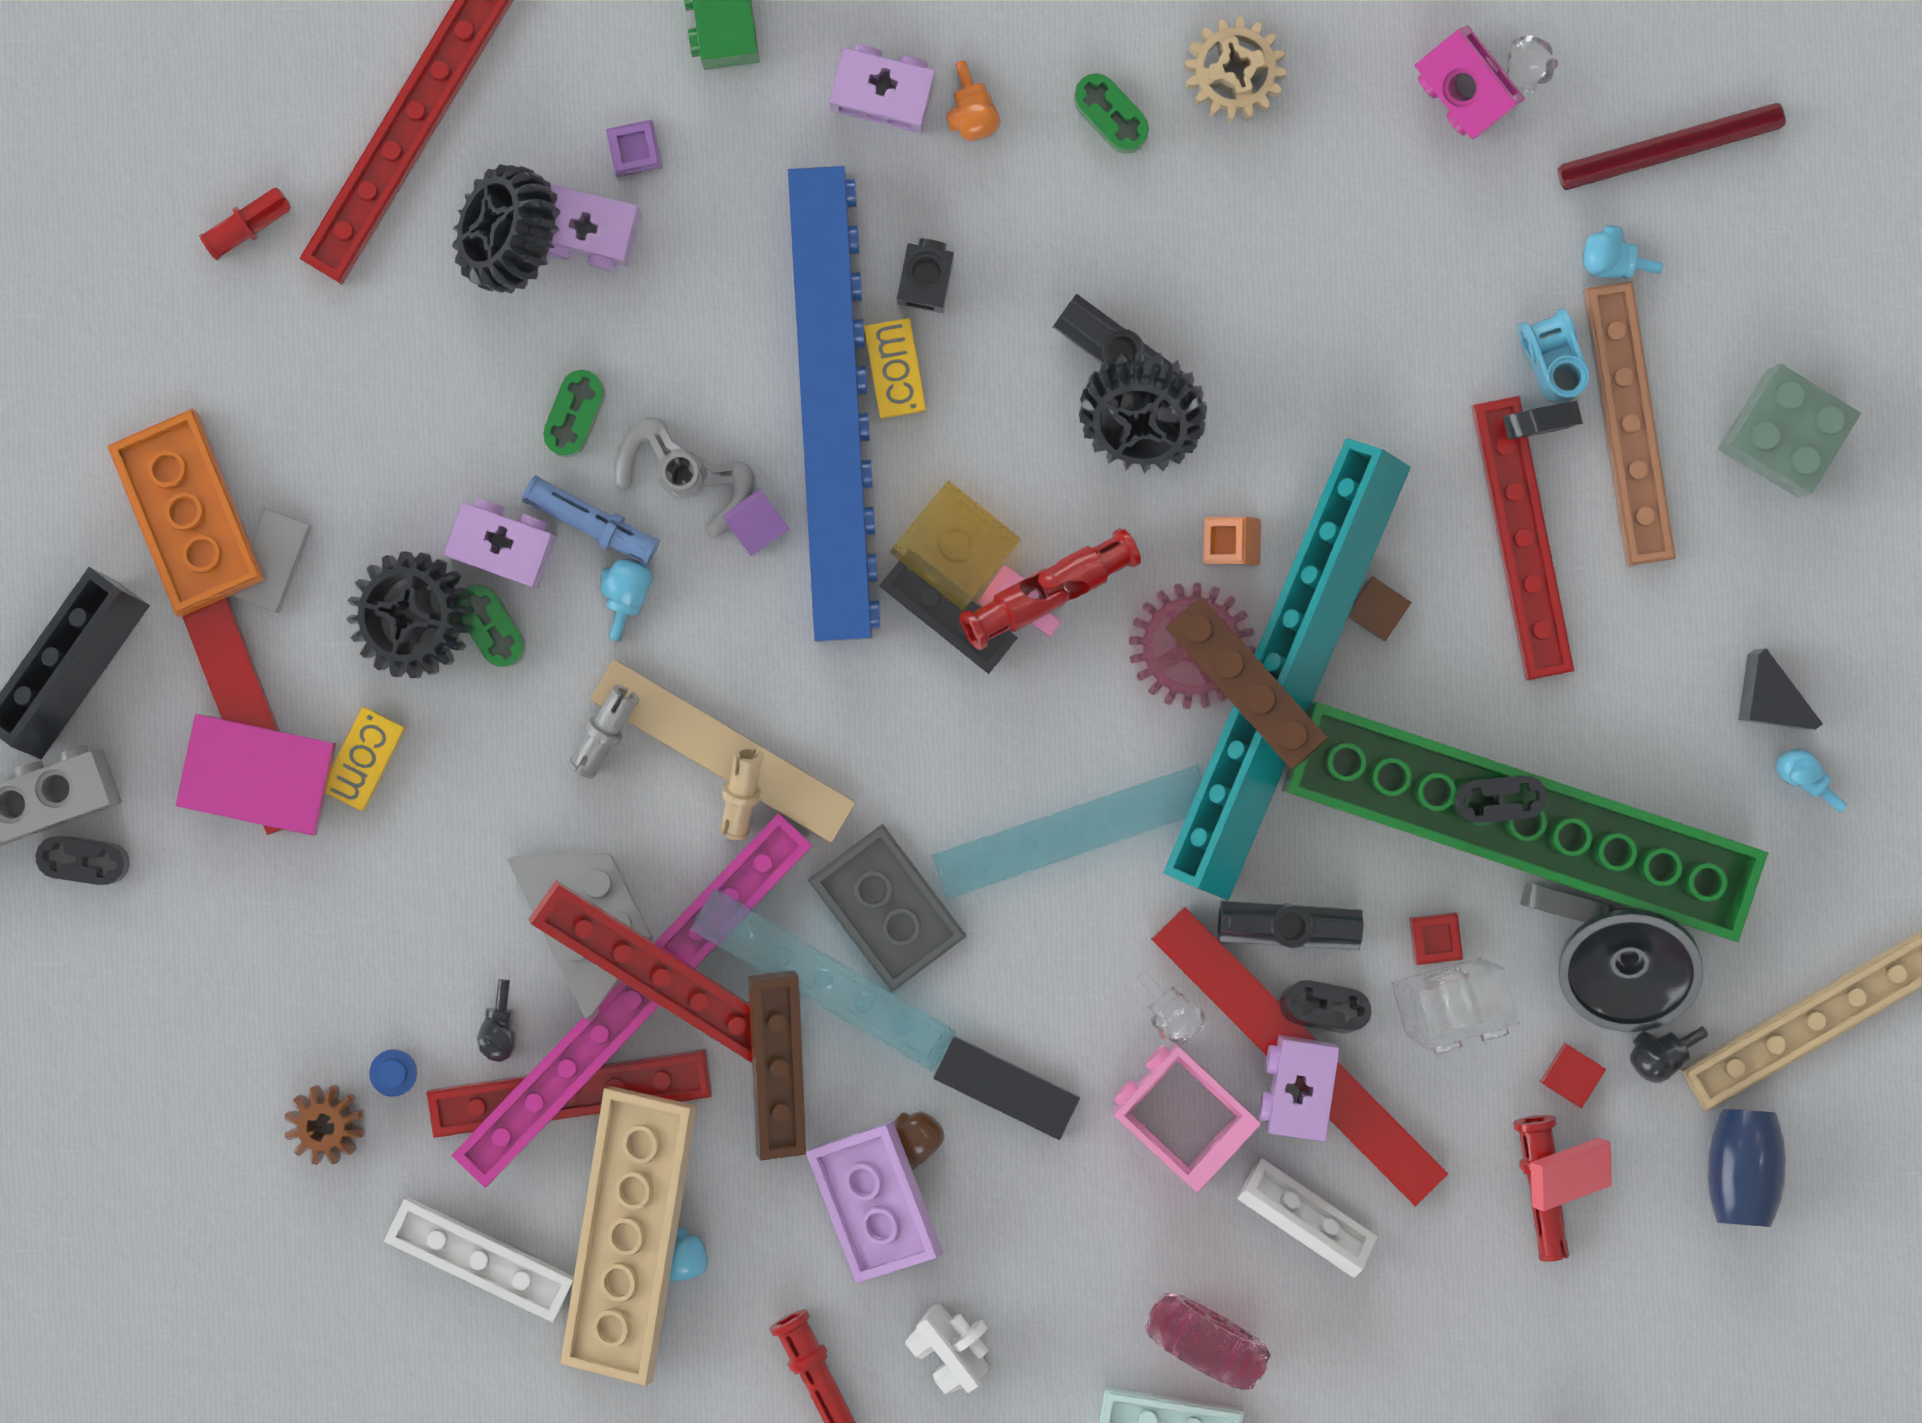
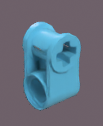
(1554, 353)

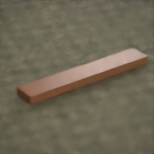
(1629, 423)

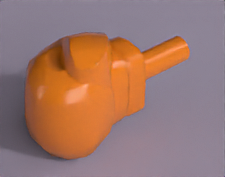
(974, 109)

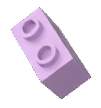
(857, 96)
(613, 220)
(473, 535)
(1310, 1112)

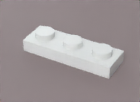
(1307, 1217)

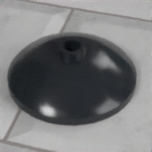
(1634, 989)

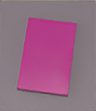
(255, 774)

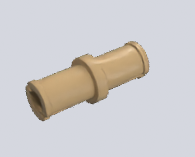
(741, 792)

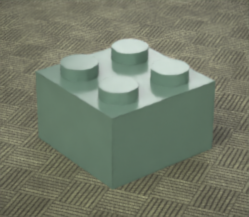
(1789, 430)

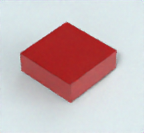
(1436, 938)
(1572, 1075)

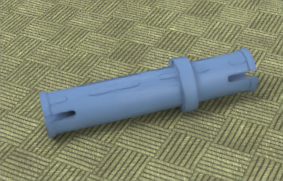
(607, 529)

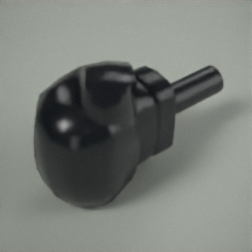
(496, 1037)
(1663, 1056)

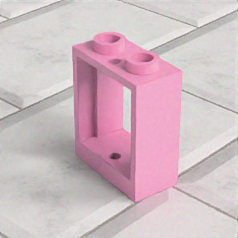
(1218, 1150)

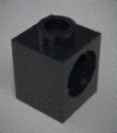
(920, 296)

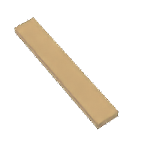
(713, 744)
(1806, 1024)

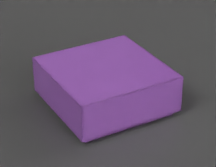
(634, 148)
(755, 522)

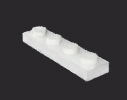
(479, 1259)

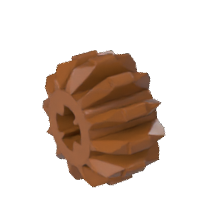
(309, 1133)

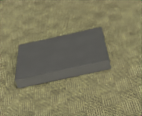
(887, 908)

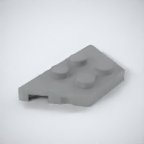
(600, 882)

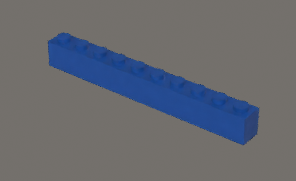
(831, 403)

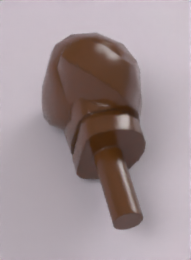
(919, 1136)

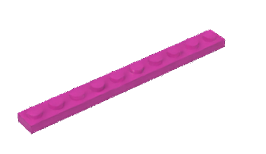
(620, 1014)

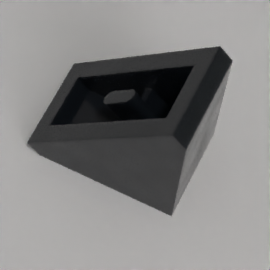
(1772, 697)

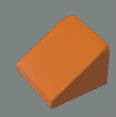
(1231, 540)

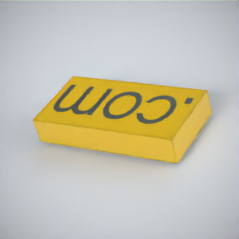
(895, 368)
(364, 758)

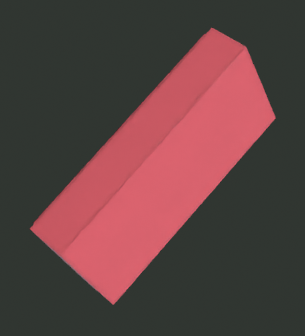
(1571, 1174)

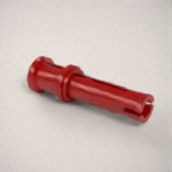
(1537, 1143)
(808, 1361)

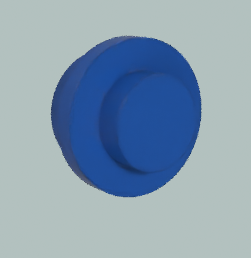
(393, 1072)

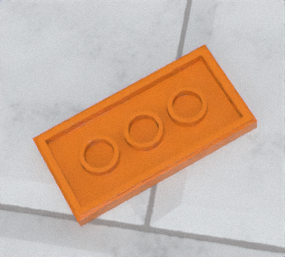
(186, 513)

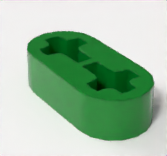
(1119, 105)
(563, 409)
(501, 620)

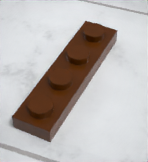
(1247, 683)
(777, 1065)

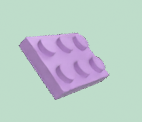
(874, 1202)

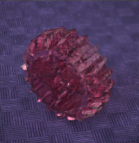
(1156, 666)
(1207, 1341)

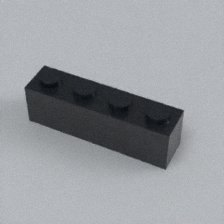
(67, 661)

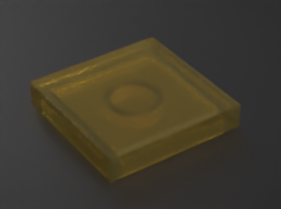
(955, 545)

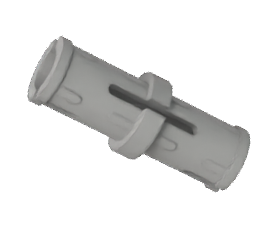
(603, 731)

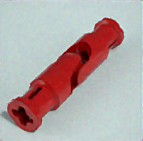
(1056, 585)

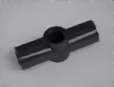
(1095, 331)
(1320, 925)

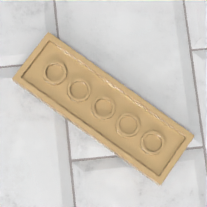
(628, 1235)

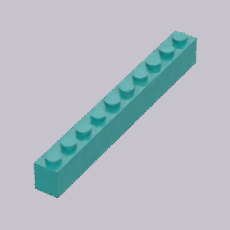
(1296, 653)

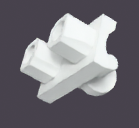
(955, 1344)

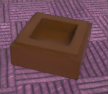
(1378, 608)

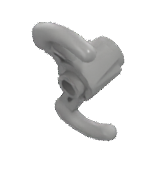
(656, 432)

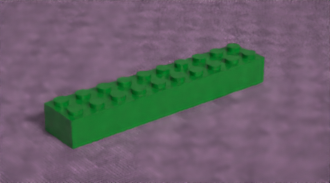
(1573, 841)

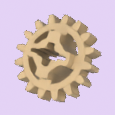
(1254, 62)

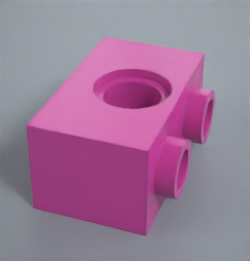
(1494, 92)

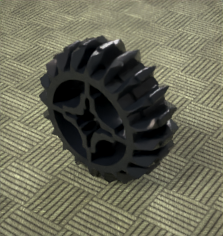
(506, 228)
(1133, 389)
(416, 598)

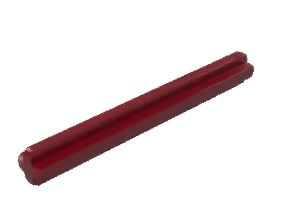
(1671, 146)

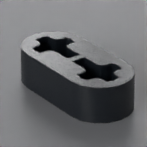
(1542, 420)
(1500, 811)
(83, 849)
(1328, 996)

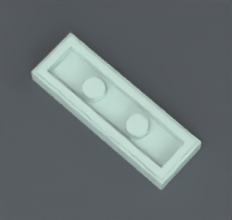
(1140, 1407)

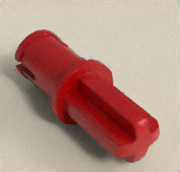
(245, 223)

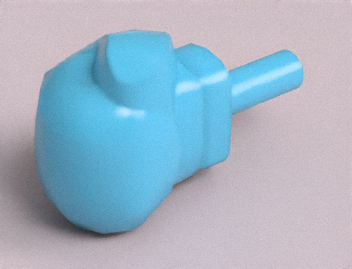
(1611, 257)
(626, 590)
(1803, 769)
(689, 1257)

